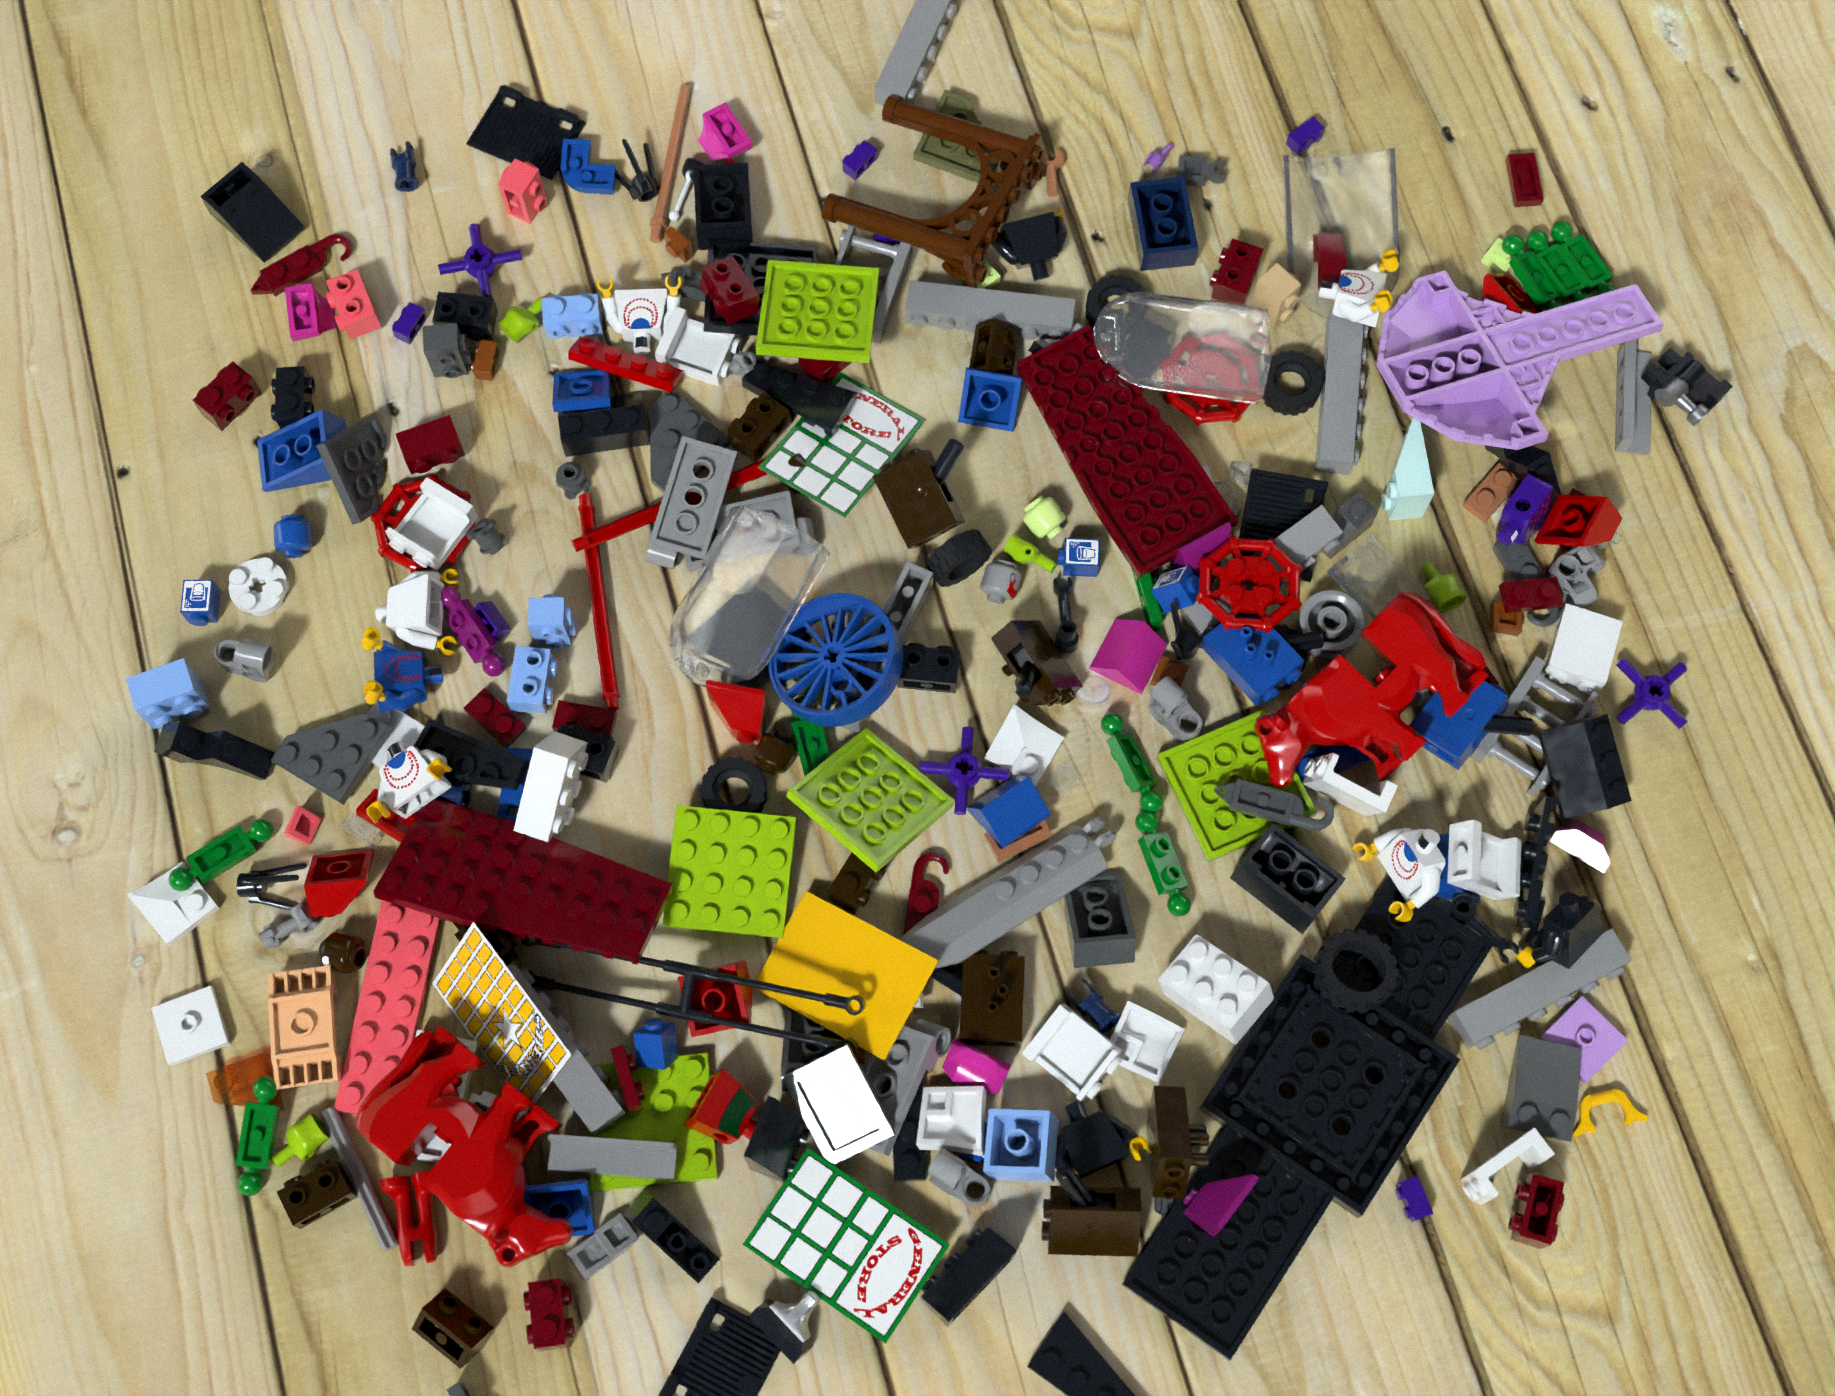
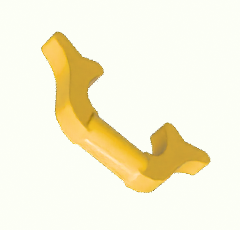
(1604, 1097)

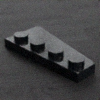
(810, 398)
(472, 759)
(1535, 861)
(1075, 1365)

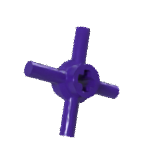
(480, 261)
(1644, 699)
(953, 770)

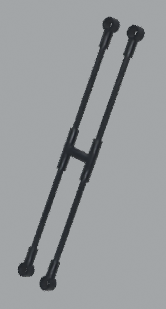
(684, 1009)

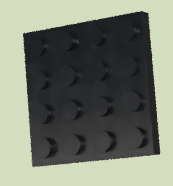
(753, 261)

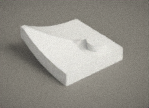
(404, 730)
(1024, 746)
(173, 911)
(1146, 1041)
(952, 1119)

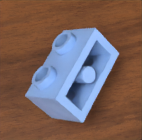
(572, 315)
(551, 621)
(531, 680)

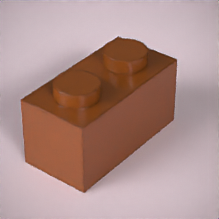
(486, 360)

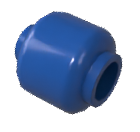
(293, 535)

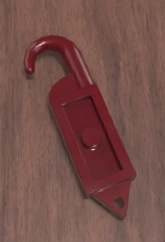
(298, 266)
(923, 894)

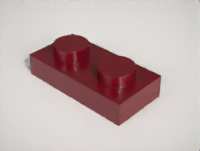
(1524, 180)
(1530, 594)
(589, 717)
(495, 718)
(632, 1091)

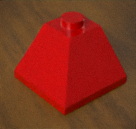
(1505, 290)
(1579, 521)
(740, 709)
(336, 881)
(721, 999)

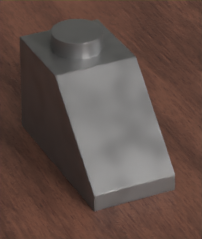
(1353, 518)

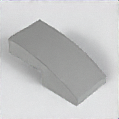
(602, 1247)

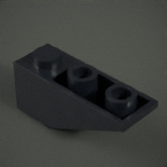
(671, 1236)

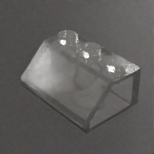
(1374, 576)

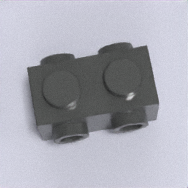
(446, 350)

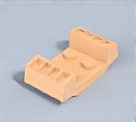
(303, 1027)

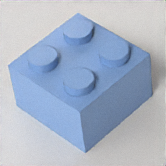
(168, 693)
(1021, 1145)

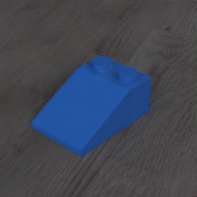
(291, 455)

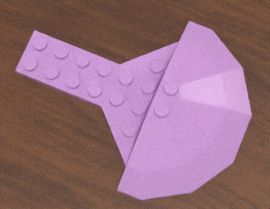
(1484, 368)

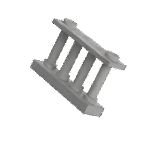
(891, 276)
(1521, 701)

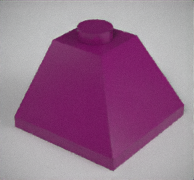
(1201, 548)
(1217, 1202)

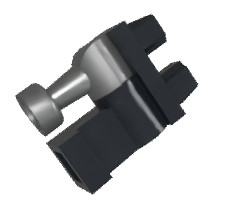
(1685, 385)

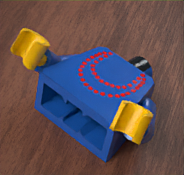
(398, 675)

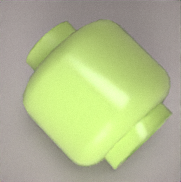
(1044, 517)

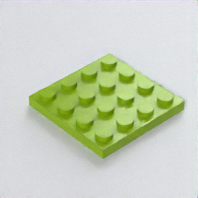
(818, 311)
(1215, 761)
(870, 799)
(730, 871)
(667, 1104)

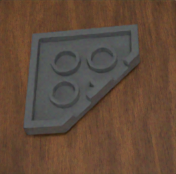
(669, 421)
(355, 465)
(333, 754)

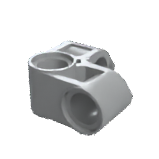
(1579, 565)
(250, 658)
(1172, 710)
(956, 1177)

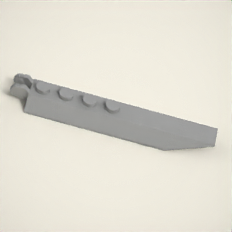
(1012, 894)

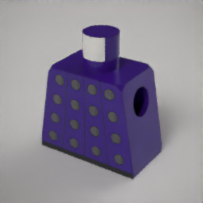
(1517, 520)

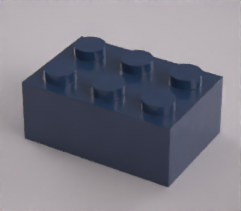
(1162, 223)

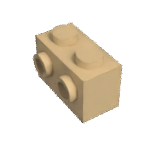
(1278, 293)

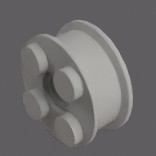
(1333, 607)

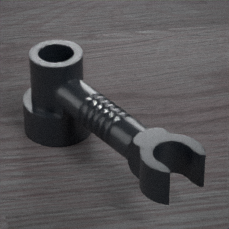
(1067, 637)
(1467, 902)

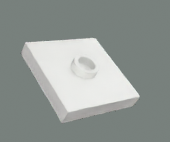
(190, 1026)

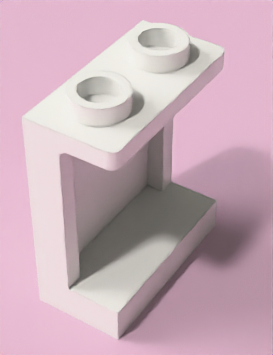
(697, 353)
(433, 525)
(1582, 649)
(1366, 801)
(1483, 861)
(1074, 1052)
(1530, 1149)

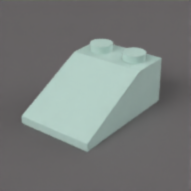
(1410, 481)

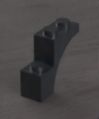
(1529, 461)
(215, 748)

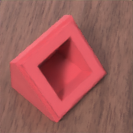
(302, 825)

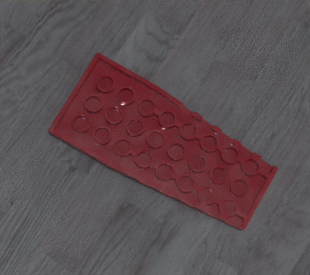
(1122, 453)
(485, 873)

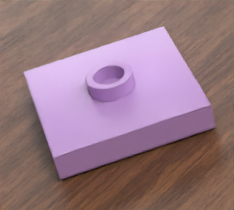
(1588, 1030)

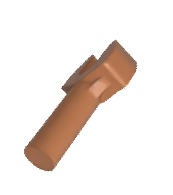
(1051, 173)

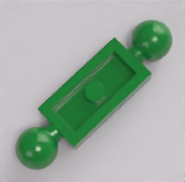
(1583, 258)
(1558, 267)
(1531, 273)
(809, 742)
(1131, 762)
(221, 854)
(1163, 863)
(257, 1136)

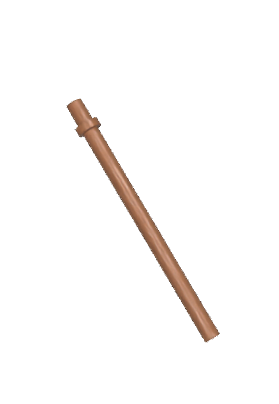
(658, 222)

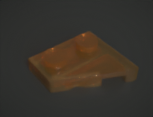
(235, 1082)

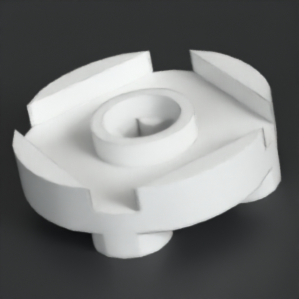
(256, 571)

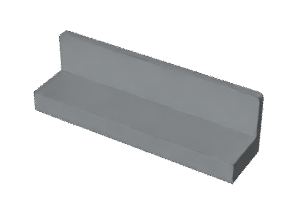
(1632, 401)
(612, 1157)

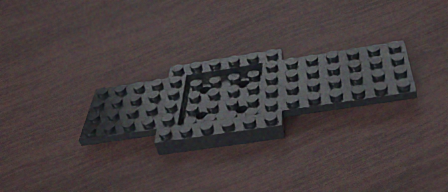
(1225, 1280)

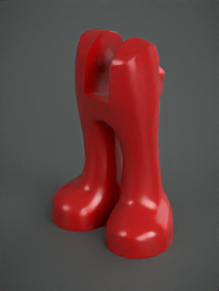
(400, 1190)

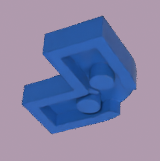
(580, 173)

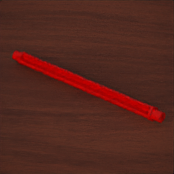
(649, 514)
(599, 607)

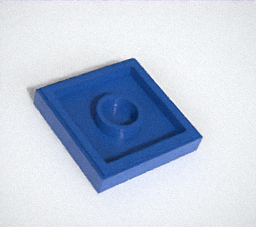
(581, 390)

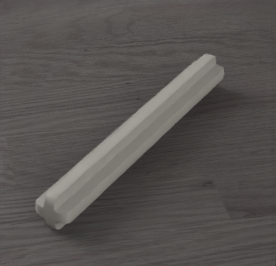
(359, 1178)

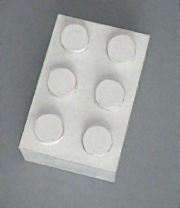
(551, 786)
(1216, 989)

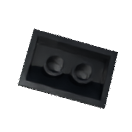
(606, 427)
(1584, 766)
(1287, 878)
(967, 1274)

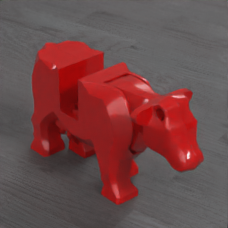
(1346, 709)
(483, 1167)

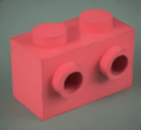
(522, 190)
(353, 304)

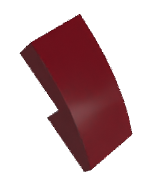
(1330, 255)

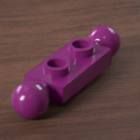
(472, 632)

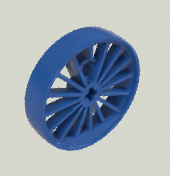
(836, 659)

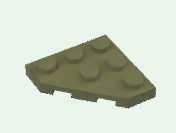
(947, 154)

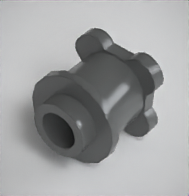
(571, 479)
(487, 536)

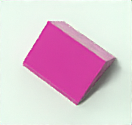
(1129, 654)

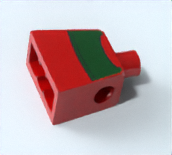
(723, 1110)

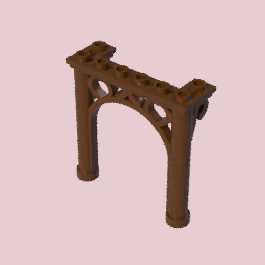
(961, 251)

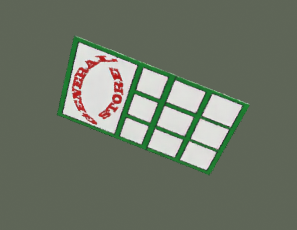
(844, 466)
(846, 1245)

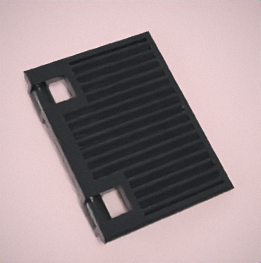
(525, 132)
(1276, 504)
(724, 1361)

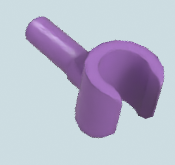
(1157, 158)

